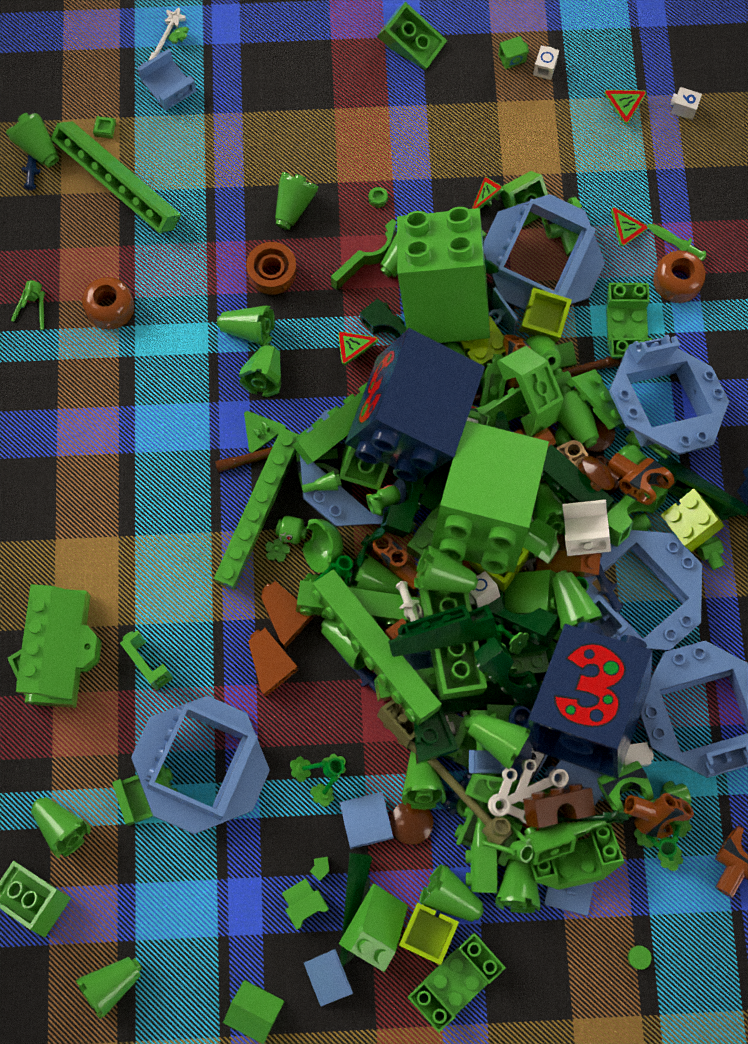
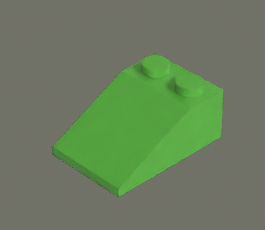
(412, 36)
(31, 899)
(376, 928)

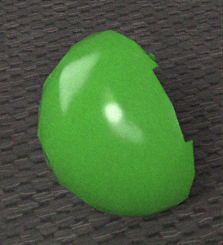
(323, 546)

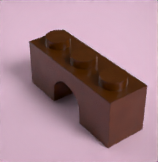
(542, 808)

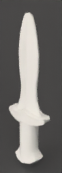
(409, 604)

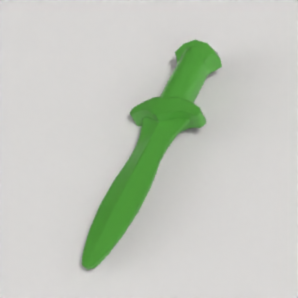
(681, 244)

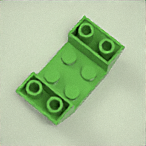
(626, 316)
(537, 387)
(590, 862)
(456, 982)

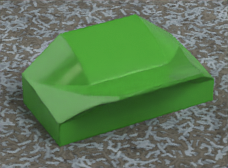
(542, 541)

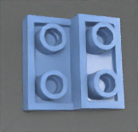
(366, 820)

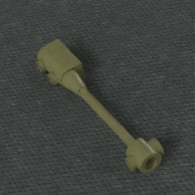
(394, 719)

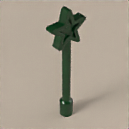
(609, 817)

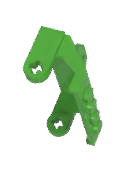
(56, 646)

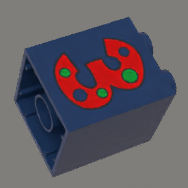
(414, 406)
(591, 698)

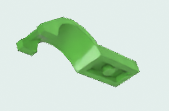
(361, 258)

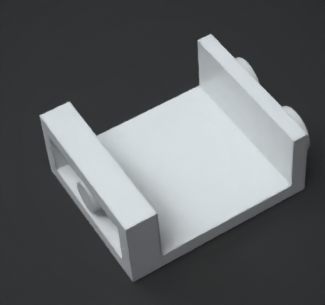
(586, 528)

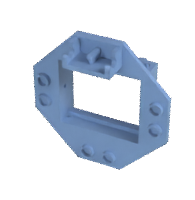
(581, 268)
(699, 381)
(340, 506)
(674, 568)
(685, 669)
(241, 783)

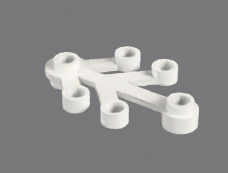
(522, 790)

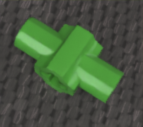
(711, 551)

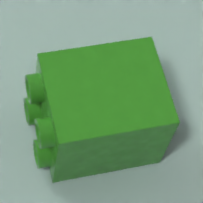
(443, 274)
(489, 497)

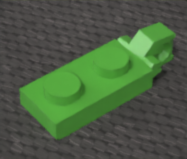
(493, 382)

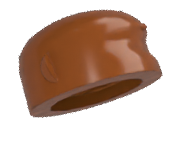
(268, 255)
(676, 289)
(109, 316)

